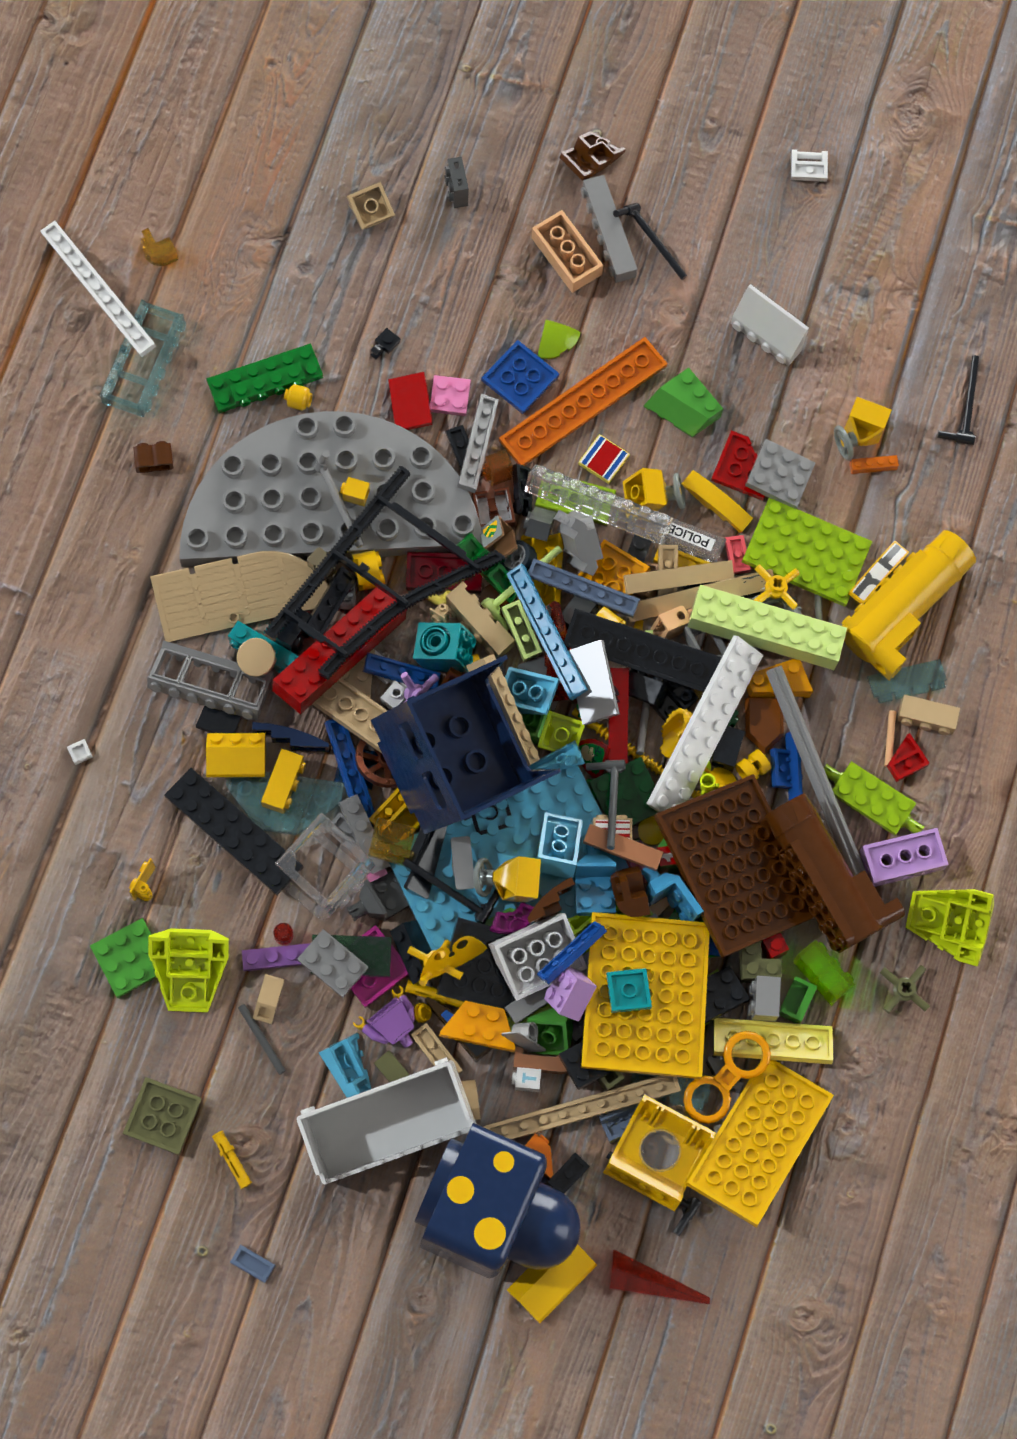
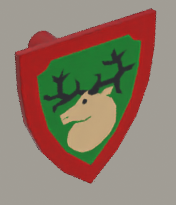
(592, 752)

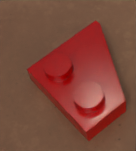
(907, 759)

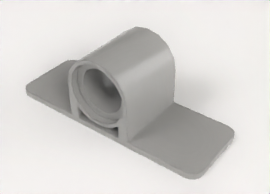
(462, 862)
(525, 1036)

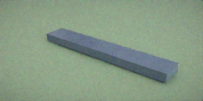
(583, 588)

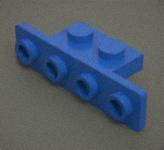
(787, 768)

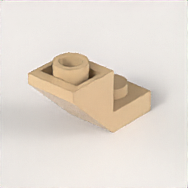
(268, 999)

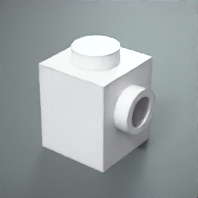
(394, 695)

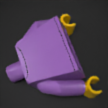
(391, 1022)

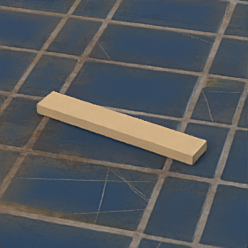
(678, 577)

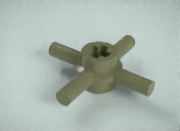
(898, 985)

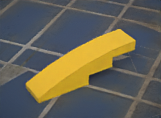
(716, 500)

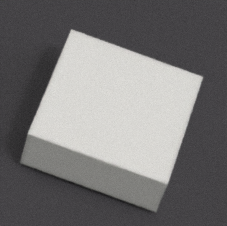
(79, 752)

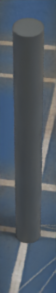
(262, 1039)

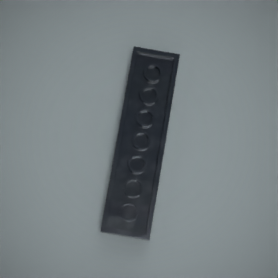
(644, 650)
(230, 829)

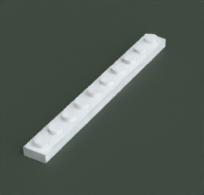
(98, 289)

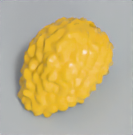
(673, 730)

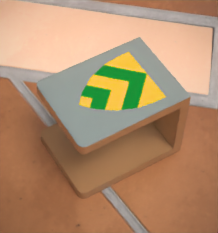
(500, 535)

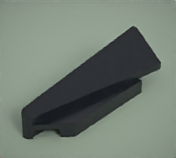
(426, 855)

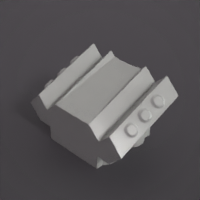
(580, 541)

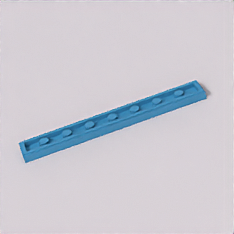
(547, 632)

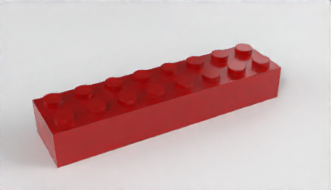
(300, 681)

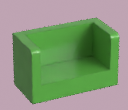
(797, 1000)

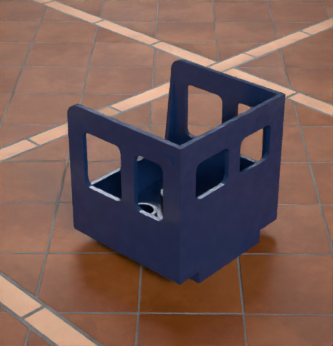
(454, 750)

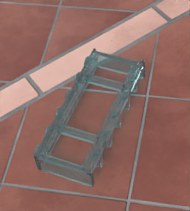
(158, 371)

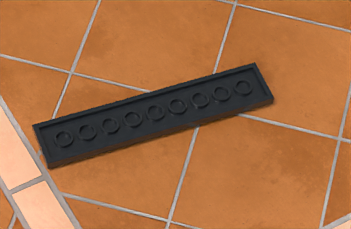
(722, 996)

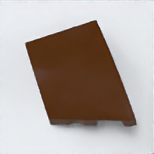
(590, 155)
(549, 902)

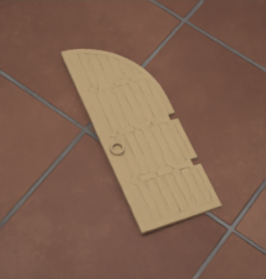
(229, 593)

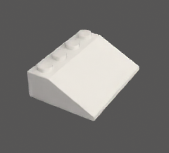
(769, 326)
(531, 949)

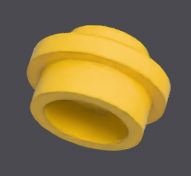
(422, 1012)

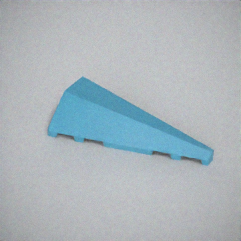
(346, 1065)

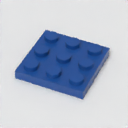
(520, 377)

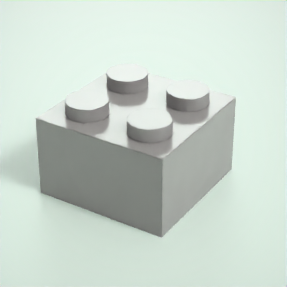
(765, 998)

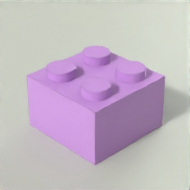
(570, 993)

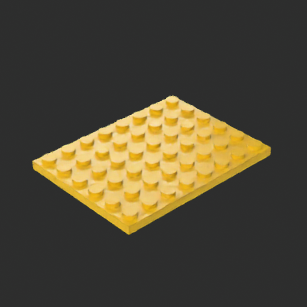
(671, 1033)

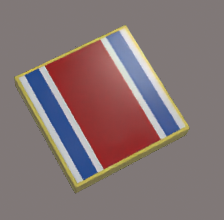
(604, 459)

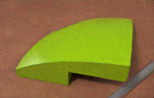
(557, 339)

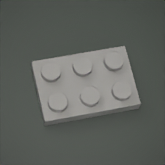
(332, 963)

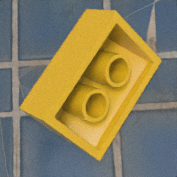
(235, 755)

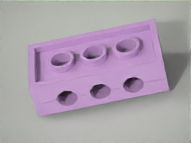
(909, 846)

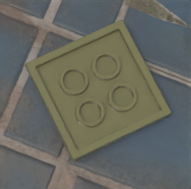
(162, 1116)

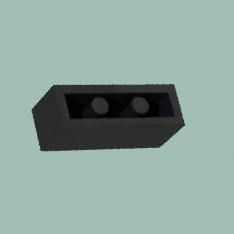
(409, 935)

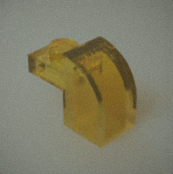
(160, 252)

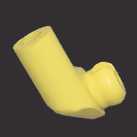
(438, 599)

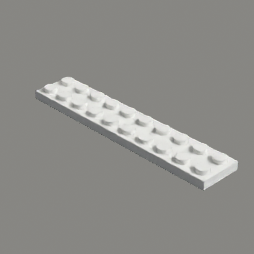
(706, 725)

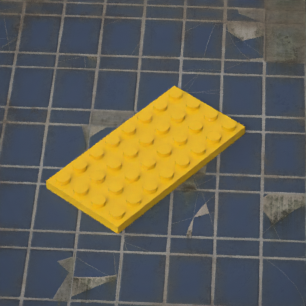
(760, 1141)

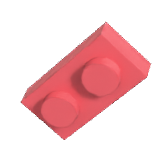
(736, 550)

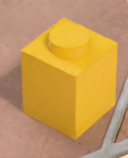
(355, 491)

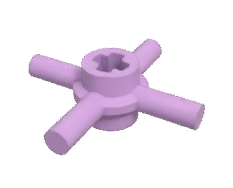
(417, 689)

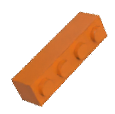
(874, 464)

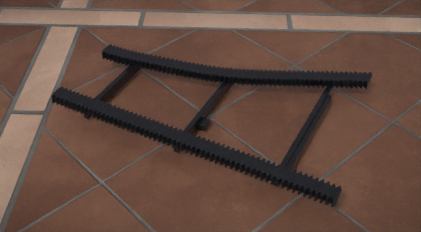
(402, 602)

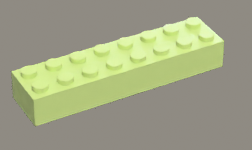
(767, 627)

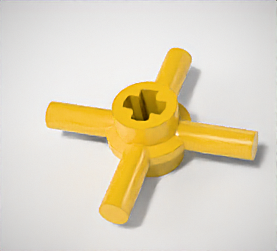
(776, 586)
(424, 957)

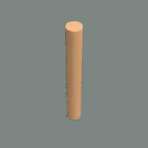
(890, 736)

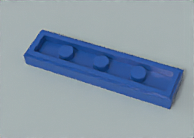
(393, 669)
(571, 952)

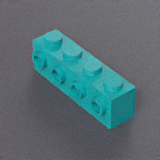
(242, 633)

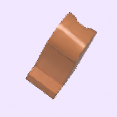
(546, 1064)

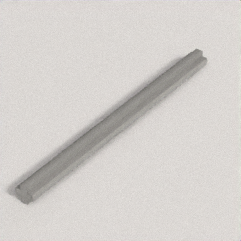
(814, 769)

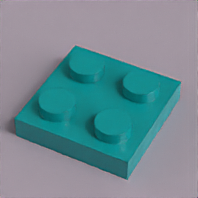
(628, 990)

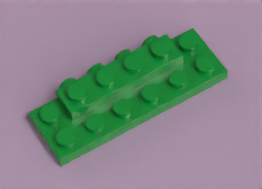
(264, 378)

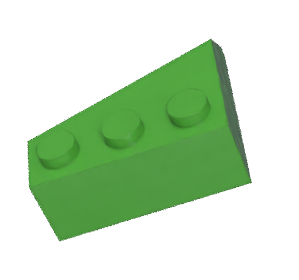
(685, 403)

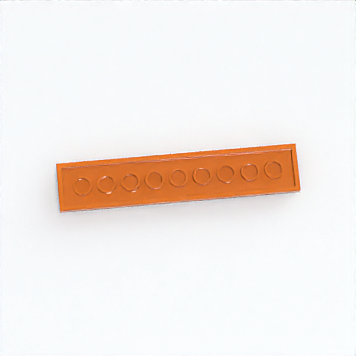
(583, 402)

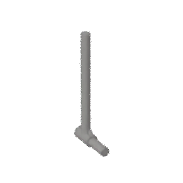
(321, 467)

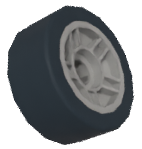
(524, 555)

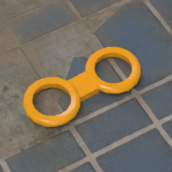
(727, 1077)

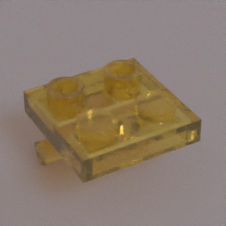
(391, 841)

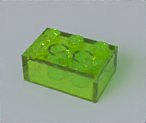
(824, 972)

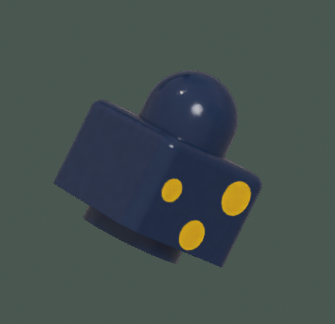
(493, 1207)

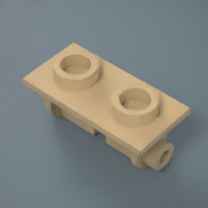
(440, 614)

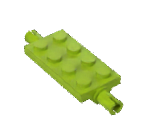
(873, 798)

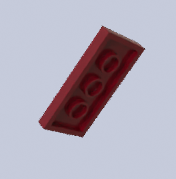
(428, 566)

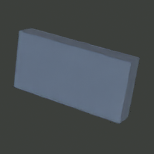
(252, 1263)

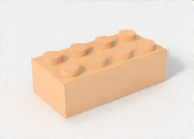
(567, 251)

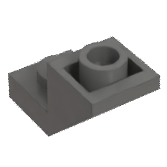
(714, 1064)

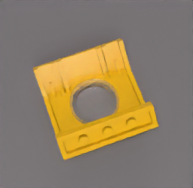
(658, 1152)

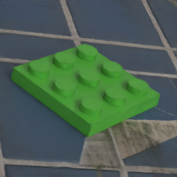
(125, 958)

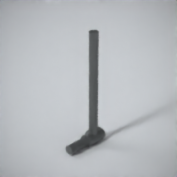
(613, 767)

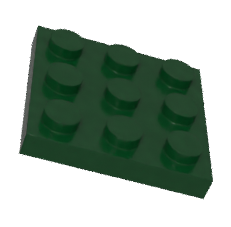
(633, 791)

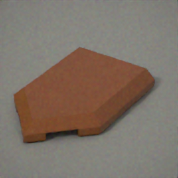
(763, 722)

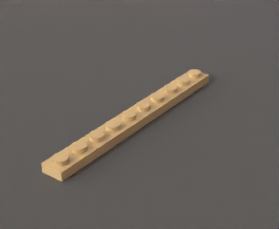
(585, 1107)

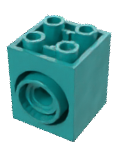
(444, 646)

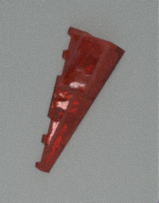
(637, 1278)

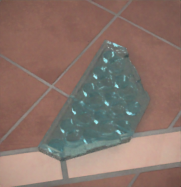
(308, 801)

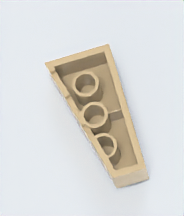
(479, 621)

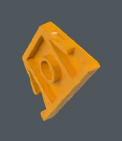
(480, 1026)

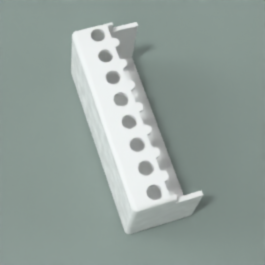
(386, 1122)

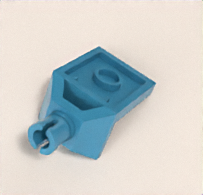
(594, 884)
(675, 890)

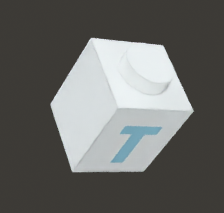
(527, 1079)

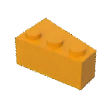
(761, 688)

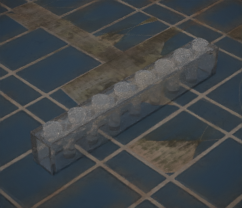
(599, 503)

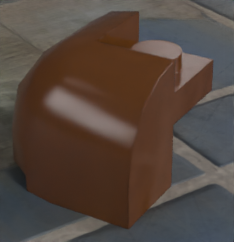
(630, 892)

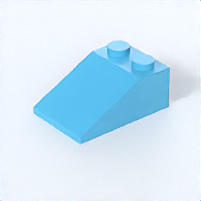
(531, 690)
(559, 845)

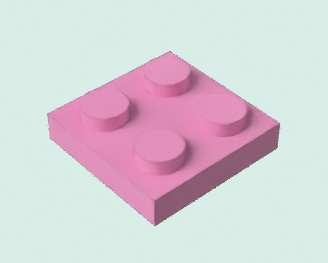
(450, 395)

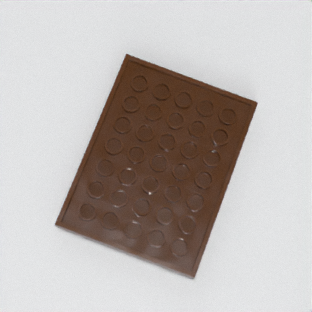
(733, 865)

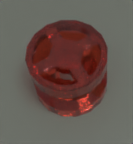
(280, 931)

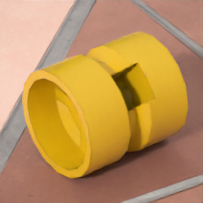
(746, 768)

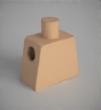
(671, 622)

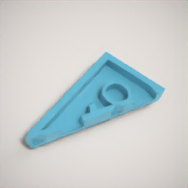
(563, 758)

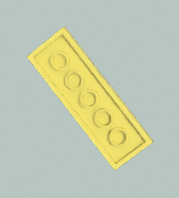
(785, 1040)

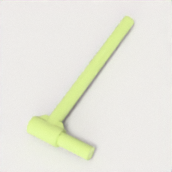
(493, 605)

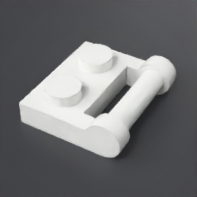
(809, 169)

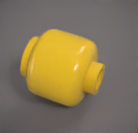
(298, 397)

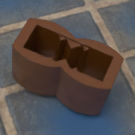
(153, 457)

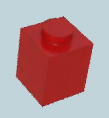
(774, 946)

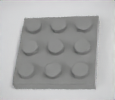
(780, 474)

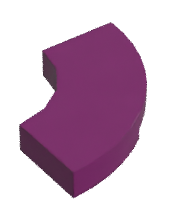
(512, 921)

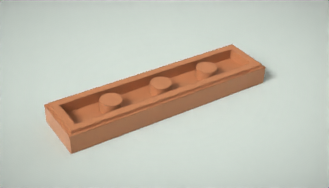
(624, 848)

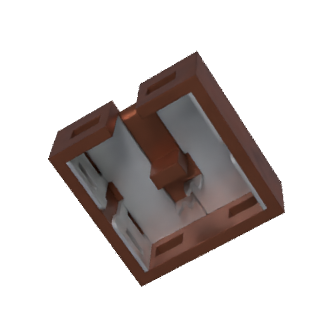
(490, 508)

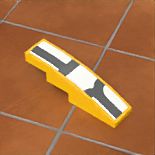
(878, 572)

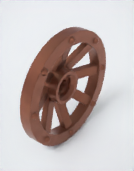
(368, 774)

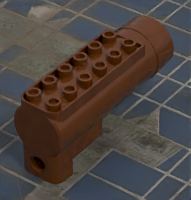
(842, 903)

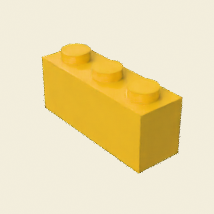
(283, 781)

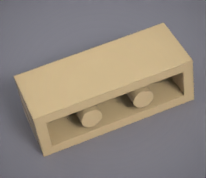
(928, 715)

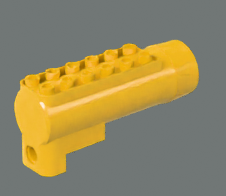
(894, 611)

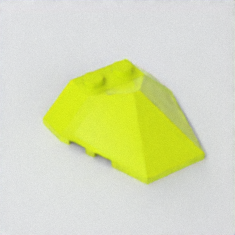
(953, 921)
(188, 966)

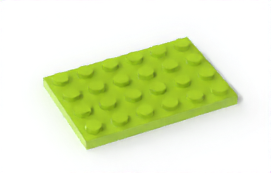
(820, 551)

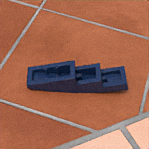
(298, 740)

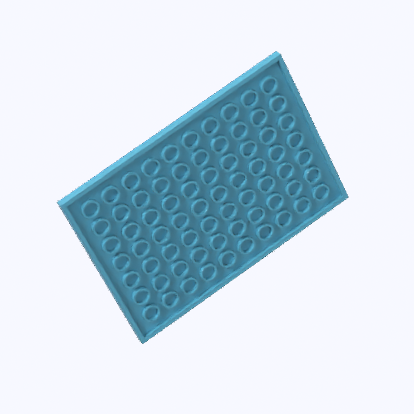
(561, 795)

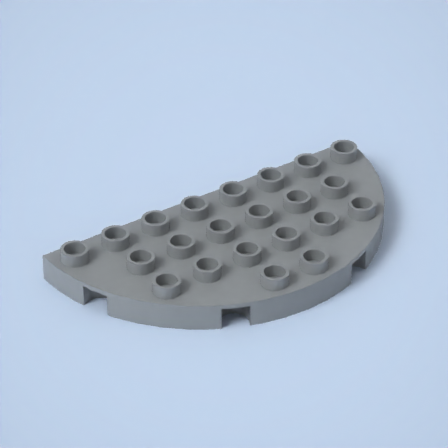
(274, 499)

